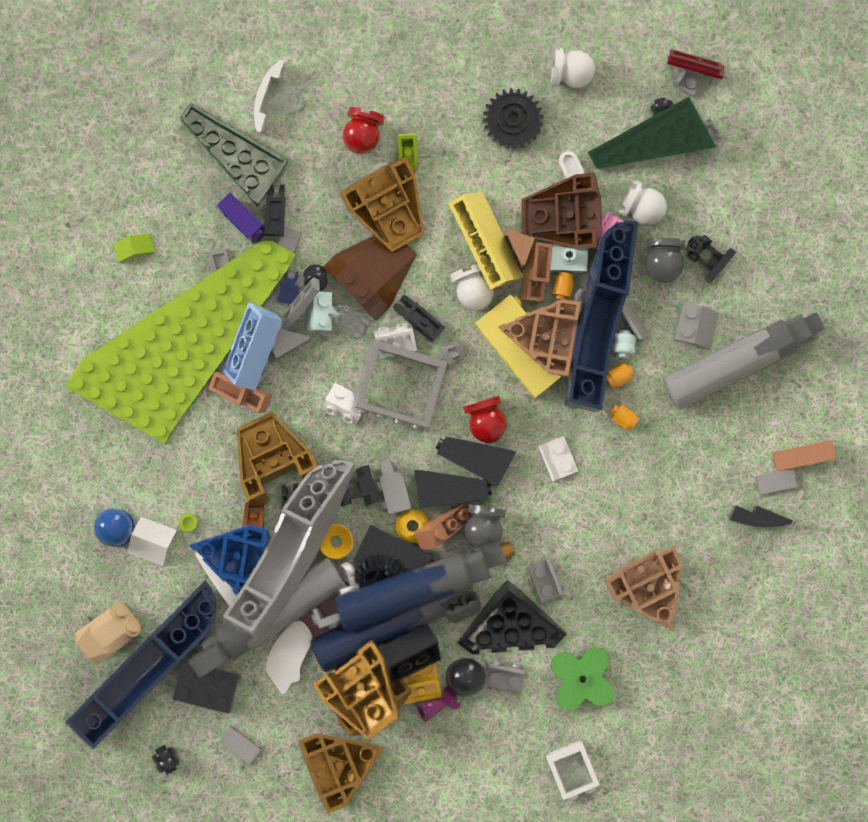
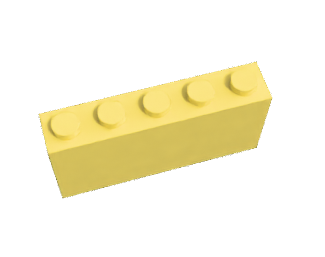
(486, 240)
(529, 373)

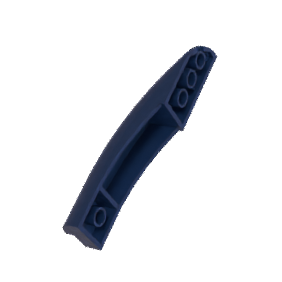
(600, 316)

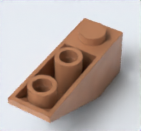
(443, 527)

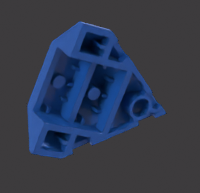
(234, 553)

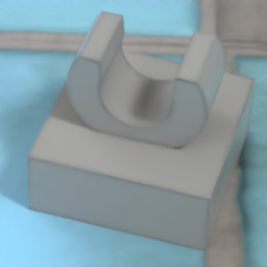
(452, 352)

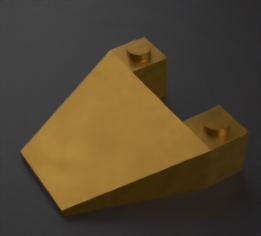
(267, 452)

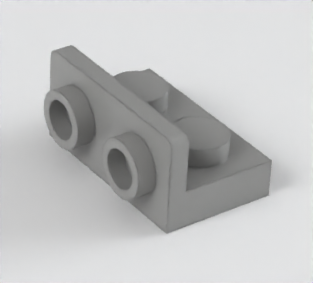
(546, 581)
(504, 676)

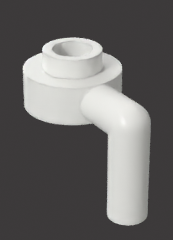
(347, 573)

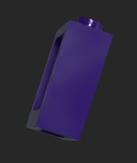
(241, 218)

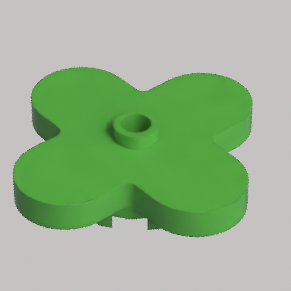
(570, 669)

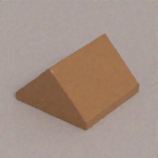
(520, 246)

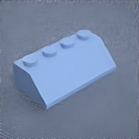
(252, 346)

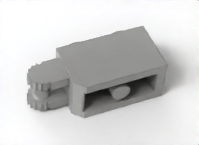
(394, 489)

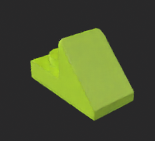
(408, 148)

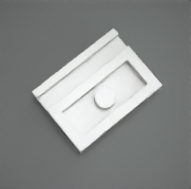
(558, 458)

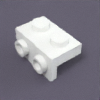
(340, 403)

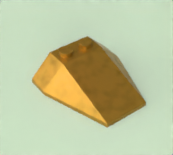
(387, 204)
(361, 692)

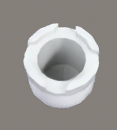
(574, 68)
(645, 205)
(472, 288)

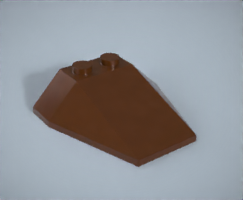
(565, 213)
(371, 273)

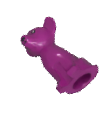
(428, 709)

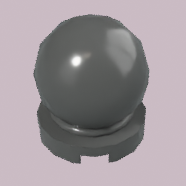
(665, 260)
(483, 525)

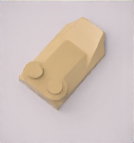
(107, 633)

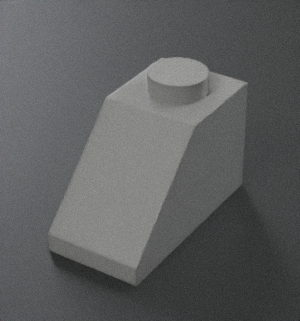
(287, 342)

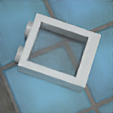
(572, 770)

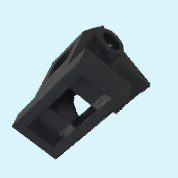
(716, 263)
(366, 488)

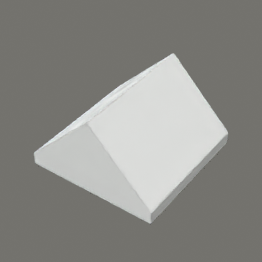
(151, 541)

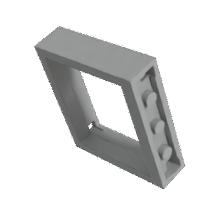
(381, 413)

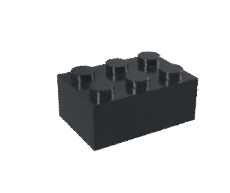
(410, 653)
(211, 691)

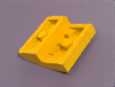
(424, 685)

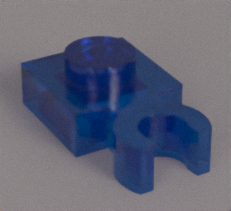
(288, 292)

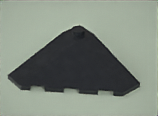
(510, 621)

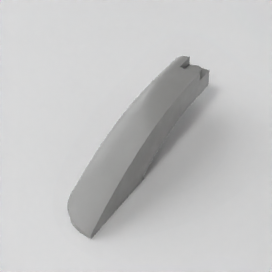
(291, 548)

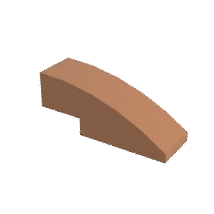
(536, 272)
(254, 399)
(804, 455)

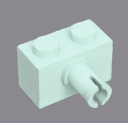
(568, 260)
(317, 313)

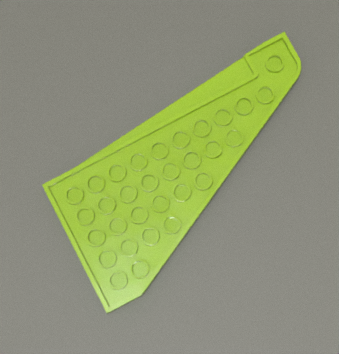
(169, 356)

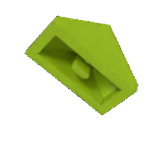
(133, 247)

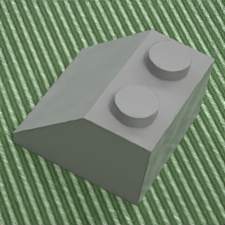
(695, 325)

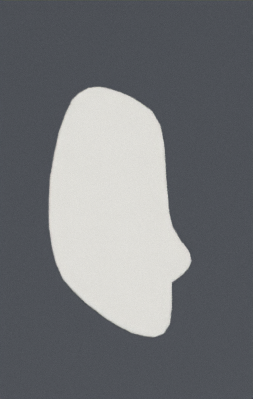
(288, 654)

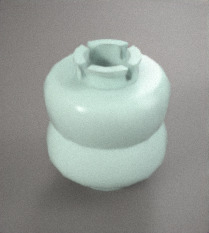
(624, 344)

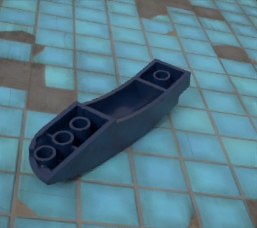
(145, 667)

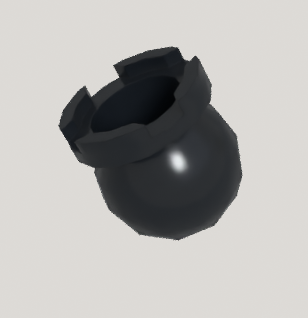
(465, 677)

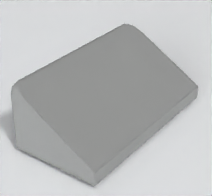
(634, 322)

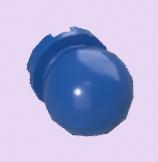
(114, 527)

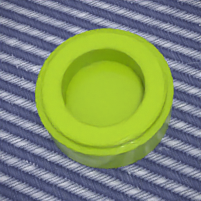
(188, 523)

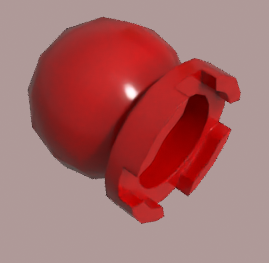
(362, 131)
(486, 420)

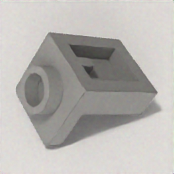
(687, 82)

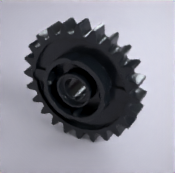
(503, 129)

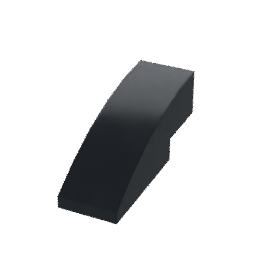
(758, 517)

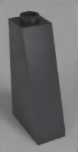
(480, 459)
(445, 489)
(382, 542)

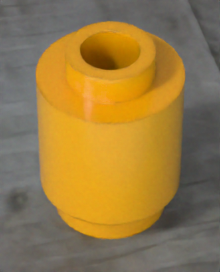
(563, 286)
(619, 375)
(623, 417)

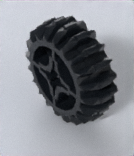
(377, 569)

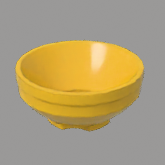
(402, 520)
(346, 546)

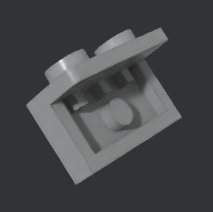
(331, 621)

